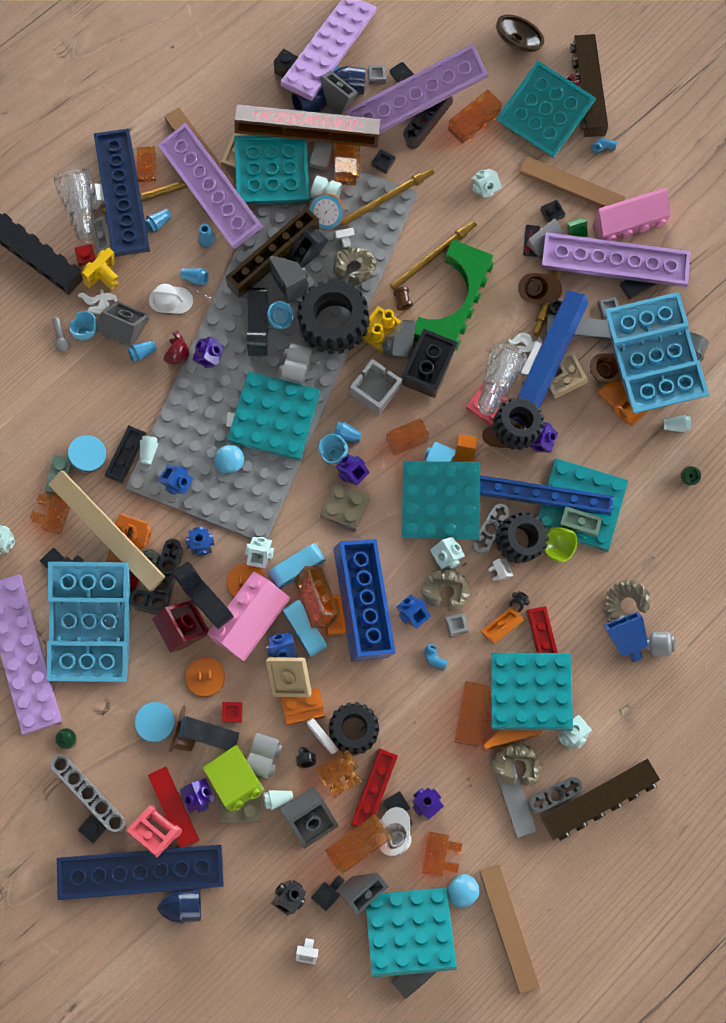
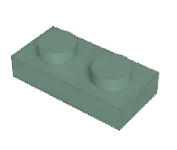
(58, 464)
(581, 521)

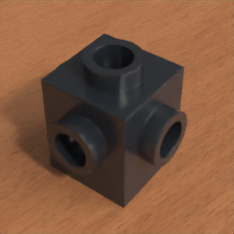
(289, 897)

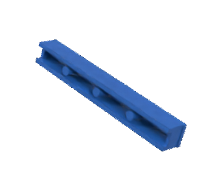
(553, 349)

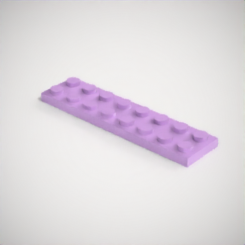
(328, 47)
(423, 89)
(210, 186)
(616, 259)
(25, 660)

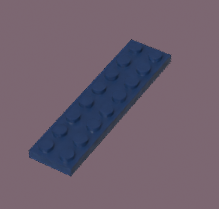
(121, 192)
(139, 872)

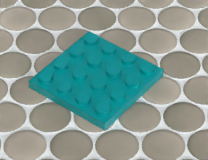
(545, 109)
(271, 170)
(274, 415)
(585, 479)
(441, 499)
(531, 691)
(410, 933)

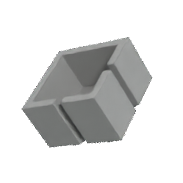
(375, 390)

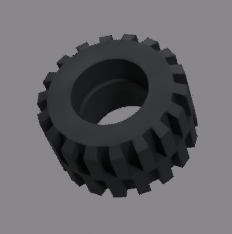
(527, 413)
(534, 531)
(354, 711)

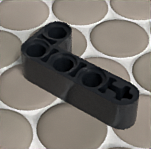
(416, 133)
(257, 322)
(157, 594)
(202, 595)

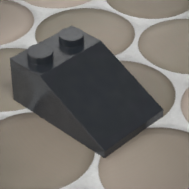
(429, 363)

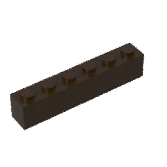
(588, 72)
(279, 245)
(604, 797)

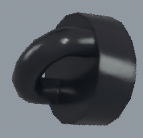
(305, 758)

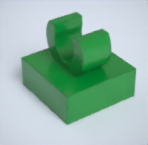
(578, 227)

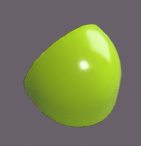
(561, 544)

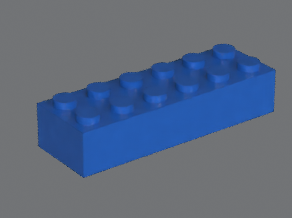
(364, 600)

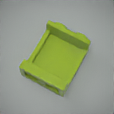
(233, 779)

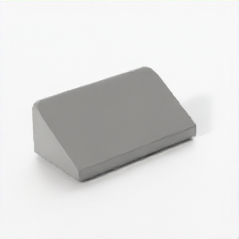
(101, 234)
(536, 242)

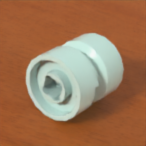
(322, 186)

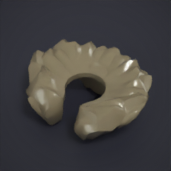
(361, 257)
(446, 577)
(623, 590)
(511, 753)

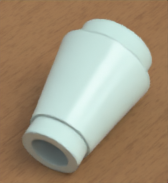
(679, 423)
(148, 447)
(276, 798)

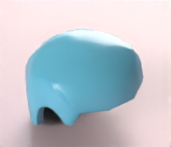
(280, 315)
(83, 326)
(332, 448)
(228, 459)
(463, 891)

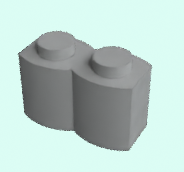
(296, 363)
(263, 754)

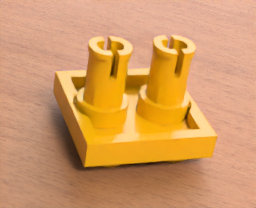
(101, 270)
(380, 325)

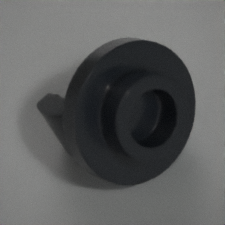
(520, 598)

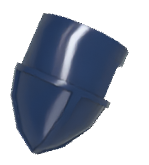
(353, 76)
(303, 104)
(181, 906)

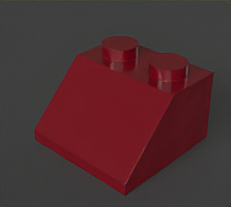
(180, 625)

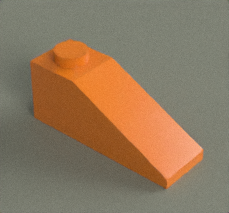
(505, 737)

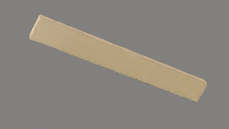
(106, 530)

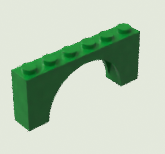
(473, 267)

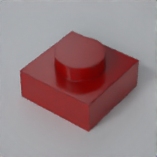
(85, 254)
(232, 712)

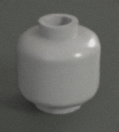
(661, 644)

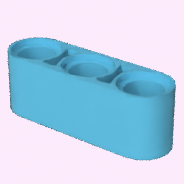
(286, 571)
(309, 637)

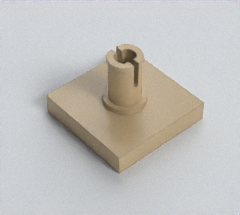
(288, 677)

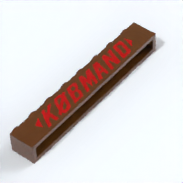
(307, 126)

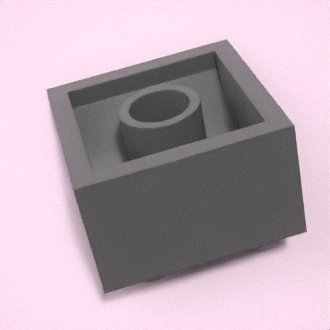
(289, 277)
(122, 323)
(309, 817)

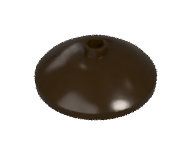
(519, 33)

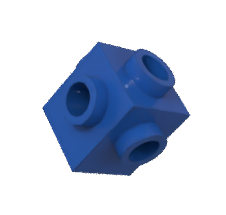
(175, 479)
(203, 547)
(413, 611)
(281, 646)

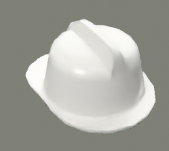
(170, 299)
(398, 824)

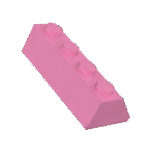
(632, 216)
(253, 612)

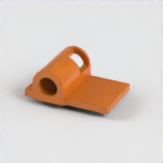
(616, 397)
(139, 533)

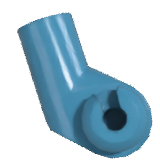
(603, 144)

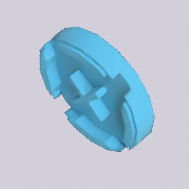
(86, 454)
(155, 722)

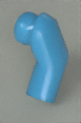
(432, 657)

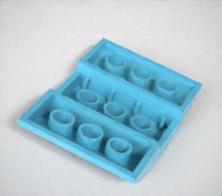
(655, 353)
(88, 621)

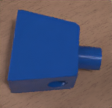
(628, 635)

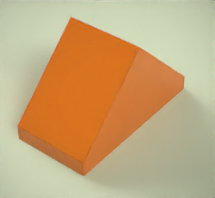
(465, 448)

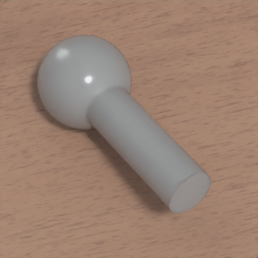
(62, 343)

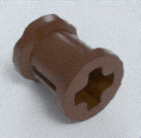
(403, 298)

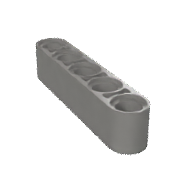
(79, 789)

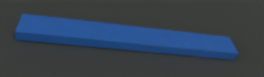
(546, 495)

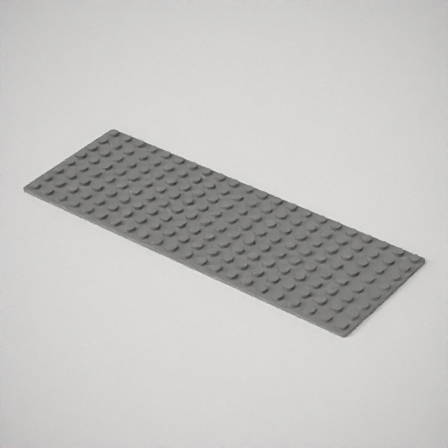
(198, 405)

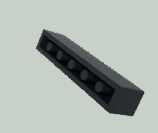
(38, 256)

